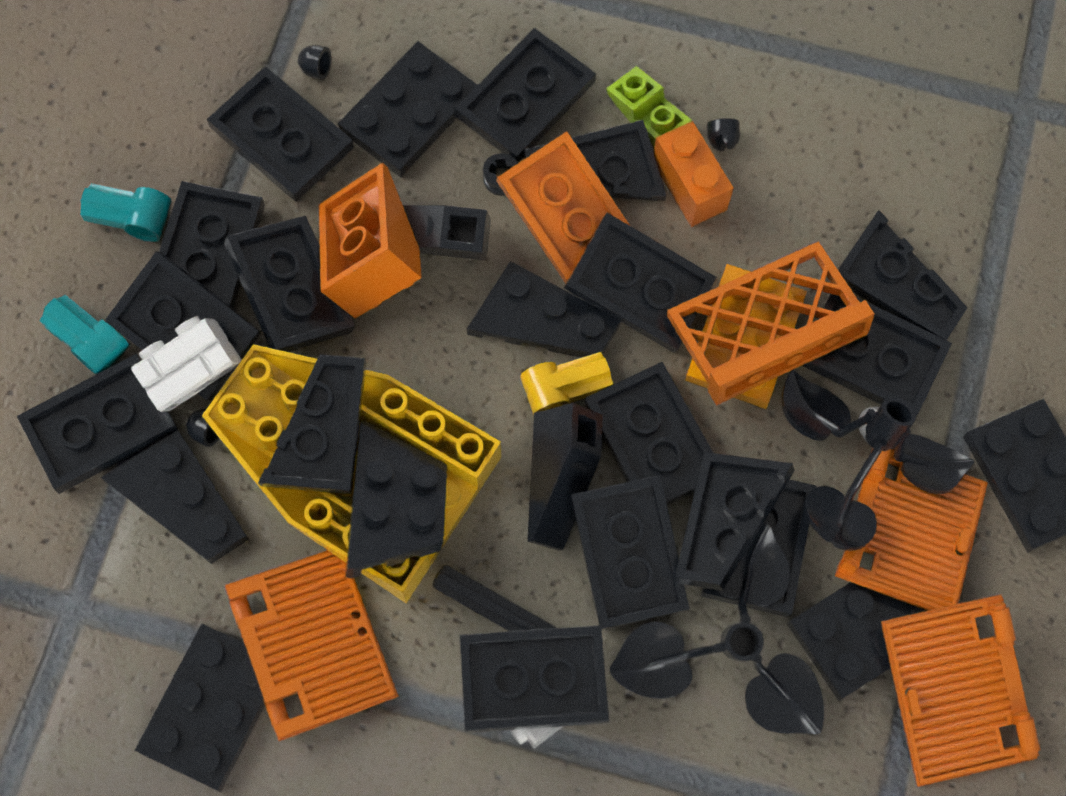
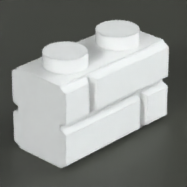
(186, 363)

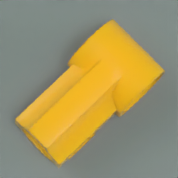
(558, 385)

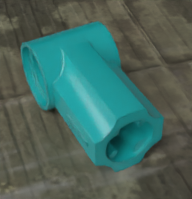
(137, 212)
(91, 342)

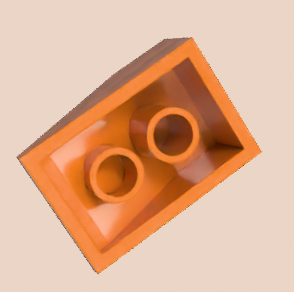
(366, 244)

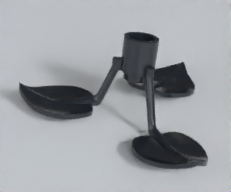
(924, 462)
(779, 699)

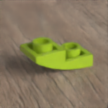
(644, 99)

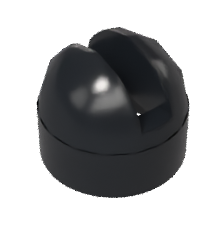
(315, 61)
(723, 133)
(200, 430)

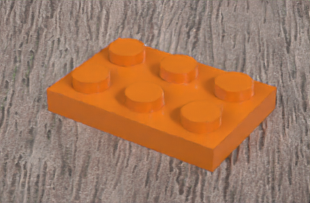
(559, 200)

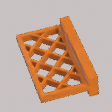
(780, 354)

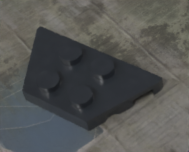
(394, 502)

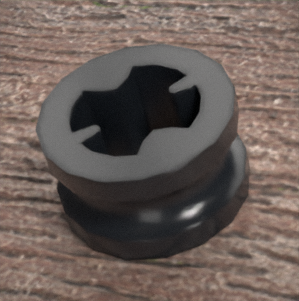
(490, 170)

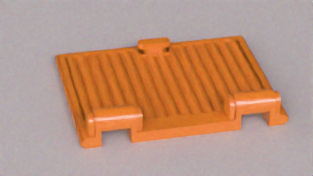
(916, 537)
(311, 643)
(959, 690)

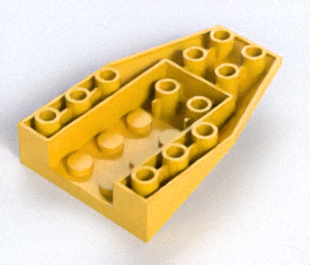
(259, 405)

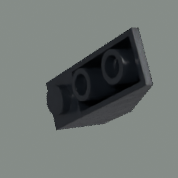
(450, 230)
(562, 464)

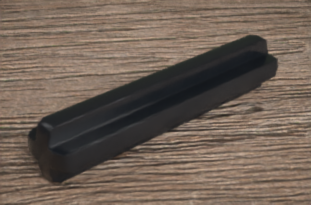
(486, 602)

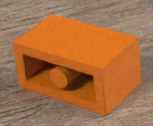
(692, 174)

